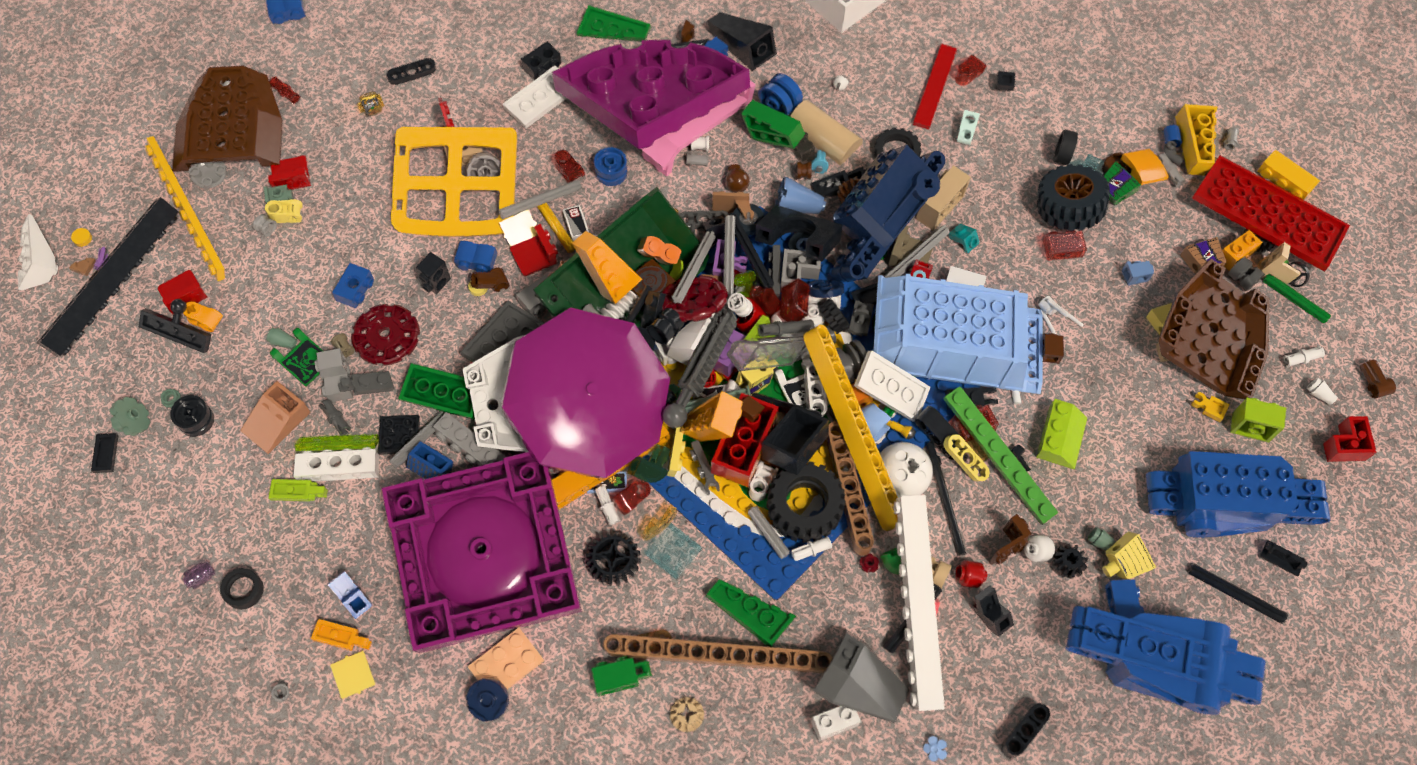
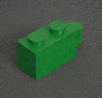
(619, 675)

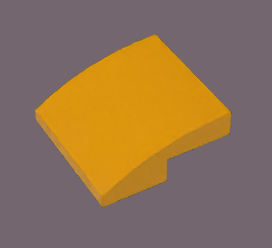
(1145, 166)

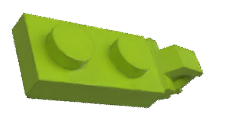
(295, 490)

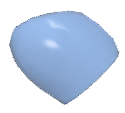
(876, 420)

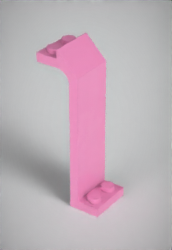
(666, 148)

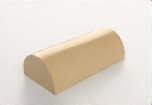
(826, 132)

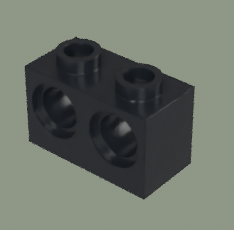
(541, 60)
(433, 273)

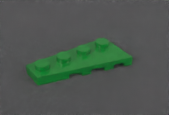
(609, 25)
(756, 616)

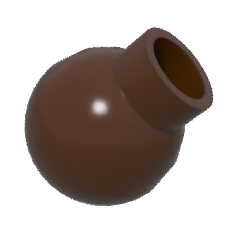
(737, 179)

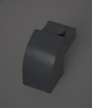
(991, 612)

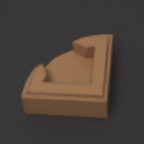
(83, 267)

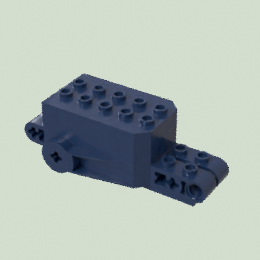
(883, 206)

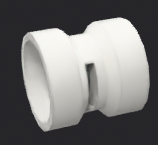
(740, 304)

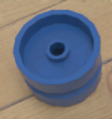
(781, 94)

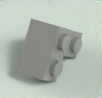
(798, 266)
(332, 368)

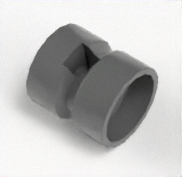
(1246, 273)

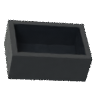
(795, 439)

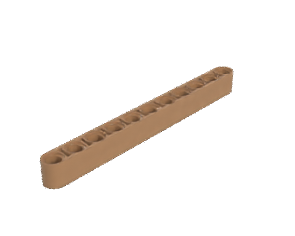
(707, 657)

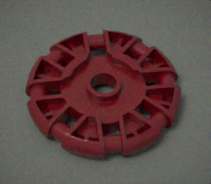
(704, 292)
(389, 343)

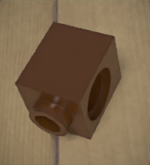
(1053, 348)

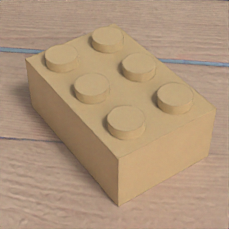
(952, 190)

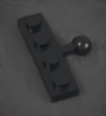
(174, 329)

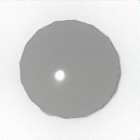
(208, 174)

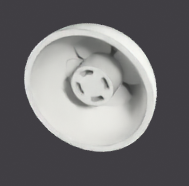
(907, 480)

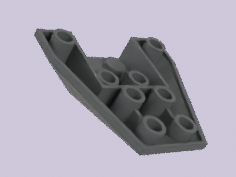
(861, 681)

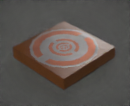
(653, 276)

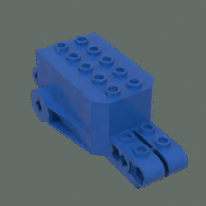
(1235, 494)
(1169, 658)

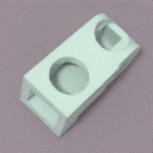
(967, 127)

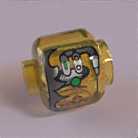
(370, 103)

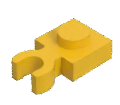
(1212, 407)

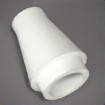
(1321, 391)

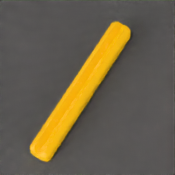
(556, 227)

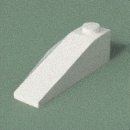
(36, 256)
(687, 340)

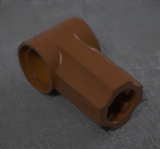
(493, 279)
(1378, 382)

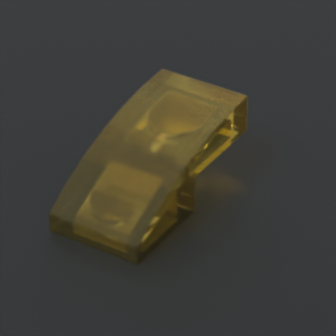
(656, 527)

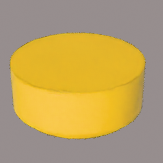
(81, 237)

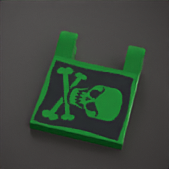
(300, 360)

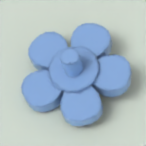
(935, 747)

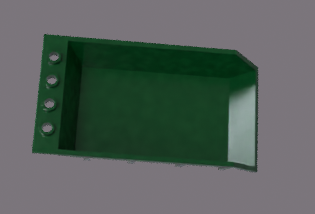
(647, 217)

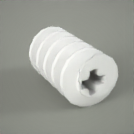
(621, 307)

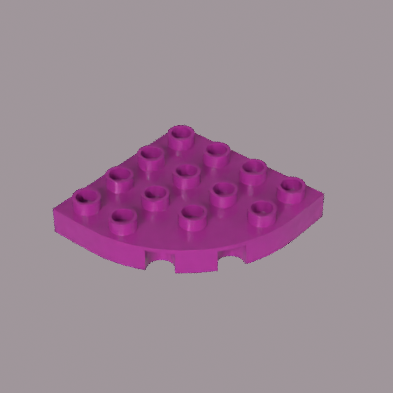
(650, 87)

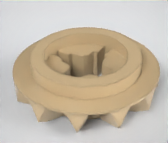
(679, 721)

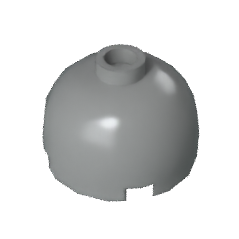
(483, 165)

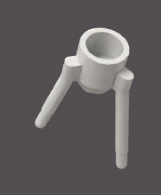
(1049, 306)

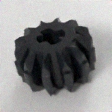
(1065, 565)

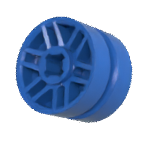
(610, 166)

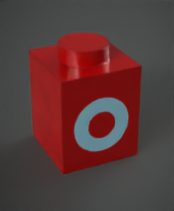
(921, 269)

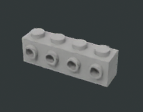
(464, 441)

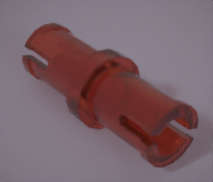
(284, 90)

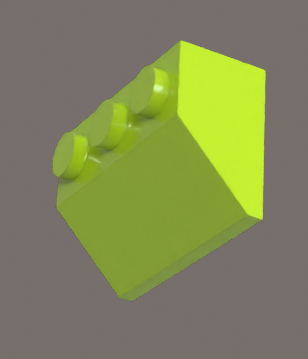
(1062, 434)

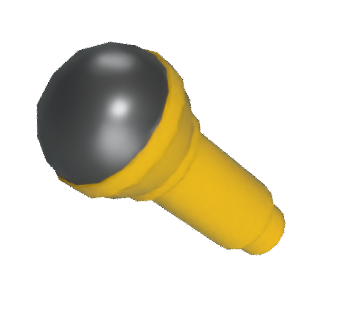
(907, 431)

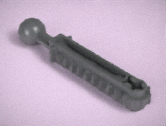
(701, 366)

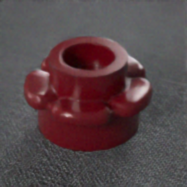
(869, 568)

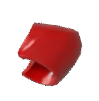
(746, 323)

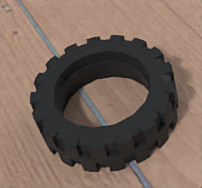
(897, 135)

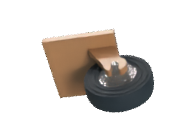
(738, 204)

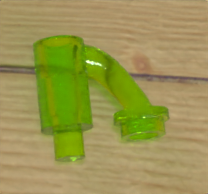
(745, 279)

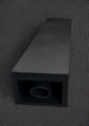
(746, 39)

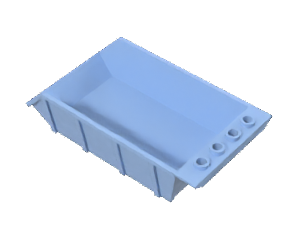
(959, 333)

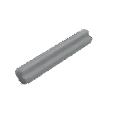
(768, 532)

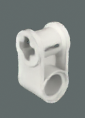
(762, 478)

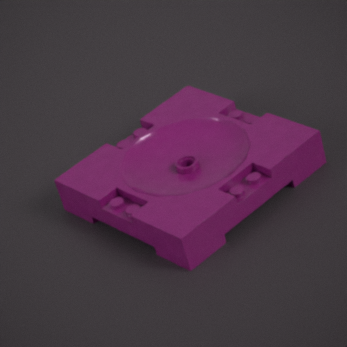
(467, 595)

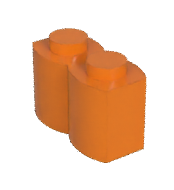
(663, 253)

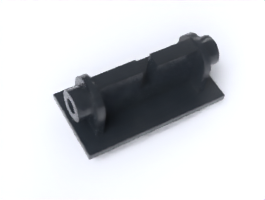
(1283, 558)

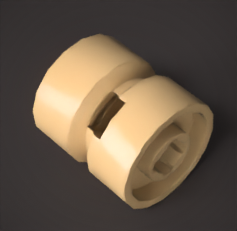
(939, 571)

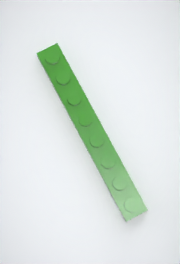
(1000, 455)

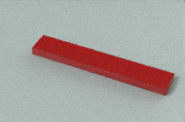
(935, 86)

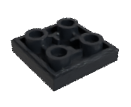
(396, 432)

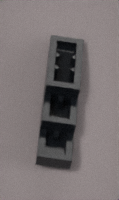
(828, 186)

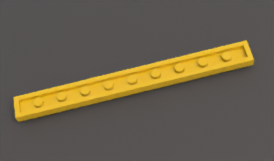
(186, 212)

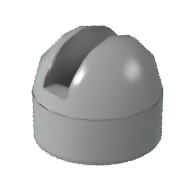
(285, 692)

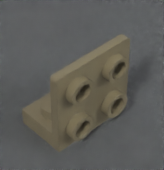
(904, 246)

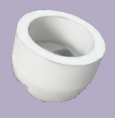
(840, 80)

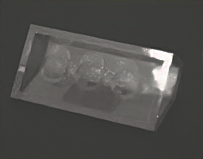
(766, 352)

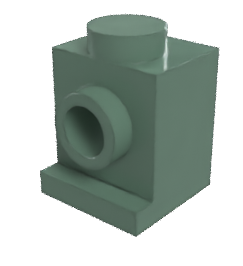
(277, 193)

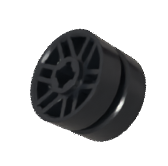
(192, 415)

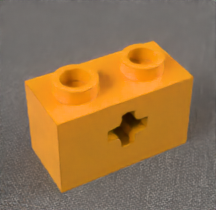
(1241, 247)

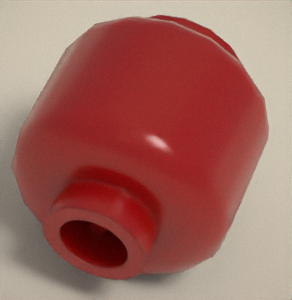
(970, 574)

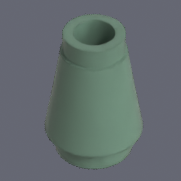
(280, 338)
(1101, 539)

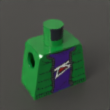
(1121, 184)

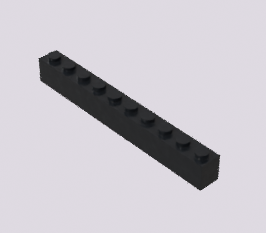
(108, 277)

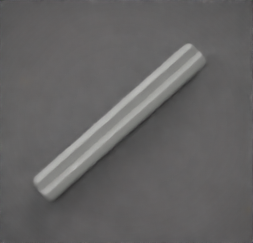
(421, 436)

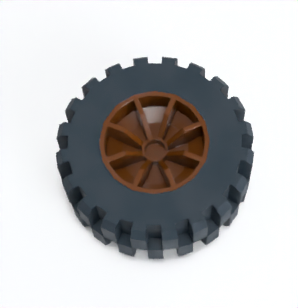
(1073, 197)

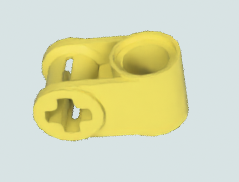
(284, 210)

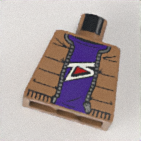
(1199, 253)

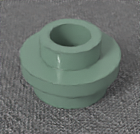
(167, 394)

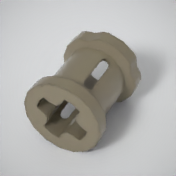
(340, 341)

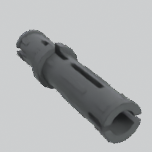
(778, 328)

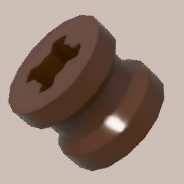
(803, 170)

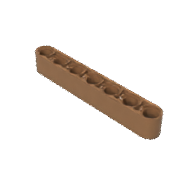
(851, 496)

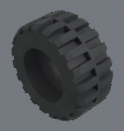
(802, 526)

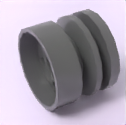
(852, 358)

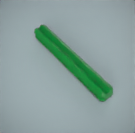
(1297, 298)

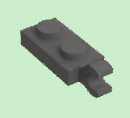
(367, 383)
(704, 468)

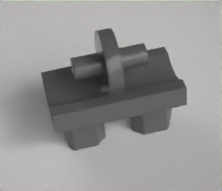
(860, 318)

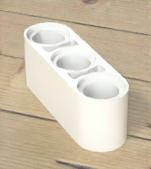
(814, 382)

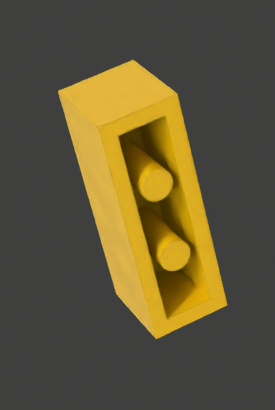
(1288, 175)

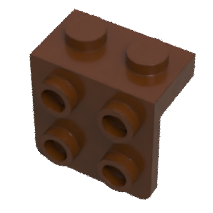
(1018, 533)

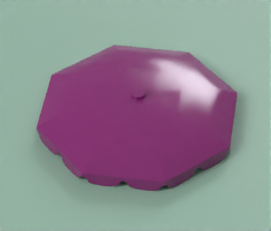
(585, 393)

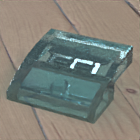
(674, 551)

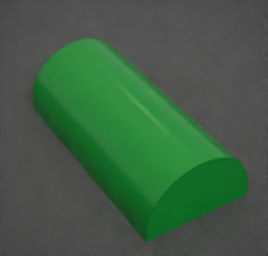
(437, 391)

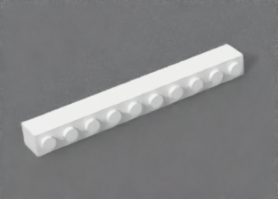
(919, 603)

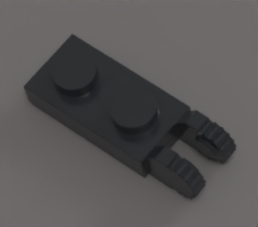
(976, 396)

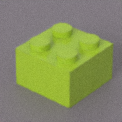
(1258, 419)

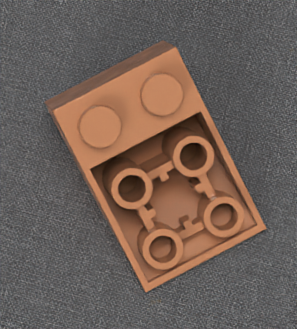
(274, 417)

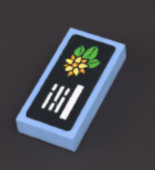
(613, 484)

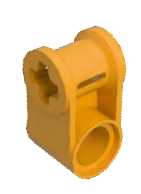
(202, 316)

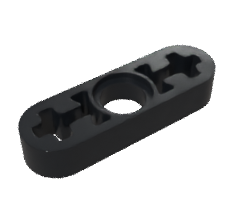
(409, 77)

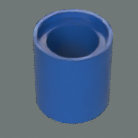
(1172, 133)

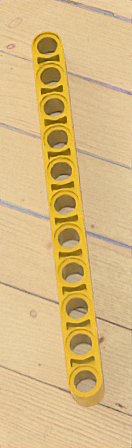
(853, 425)

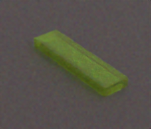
(336, 442)

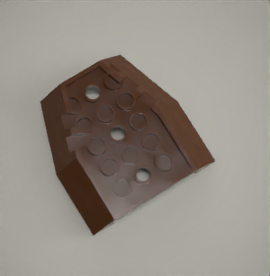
(249, 128)
(1240, 335)

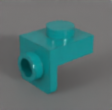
(966, 236)

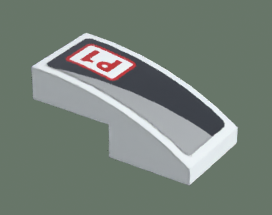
(575, 221)

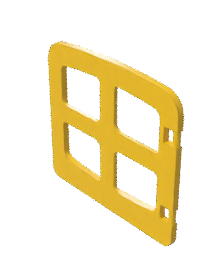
(453, 182)

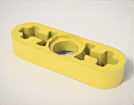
(958, 454)

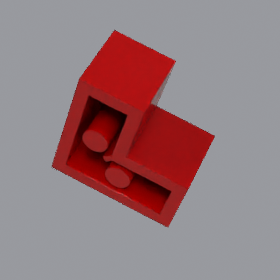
(1353, 443)

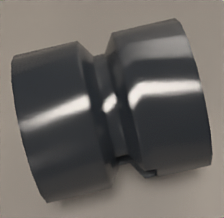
(665, 326)

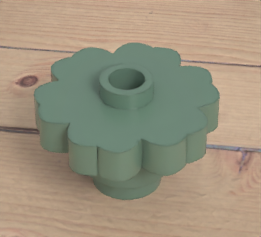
(129, 416)

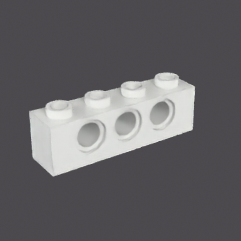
(306, 461)

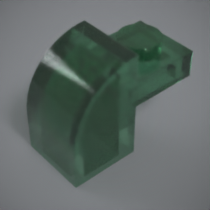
(650, 470)

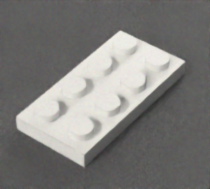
(534, 100)
(892, 386)

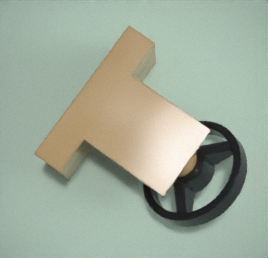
(1275, 265)

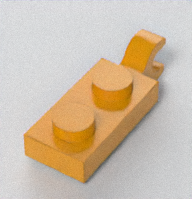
(338, 636)

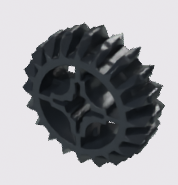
(620, 559)

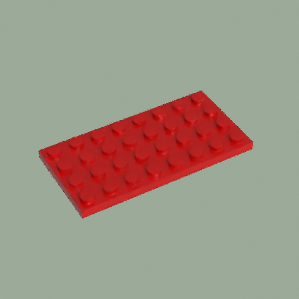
(1272, 212)

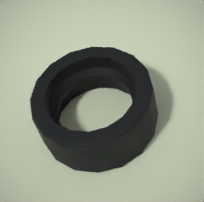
(1065, 147)
(252, 599)

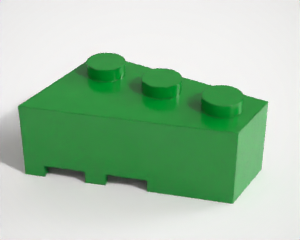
(772, 126)

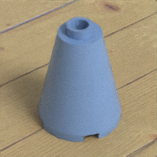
(799, 198)

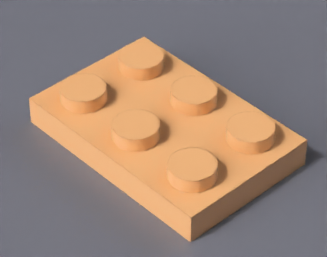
(508, 660)

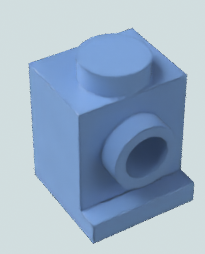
(1137, 272)

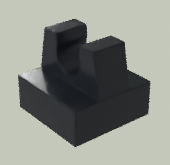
(1005, 81)

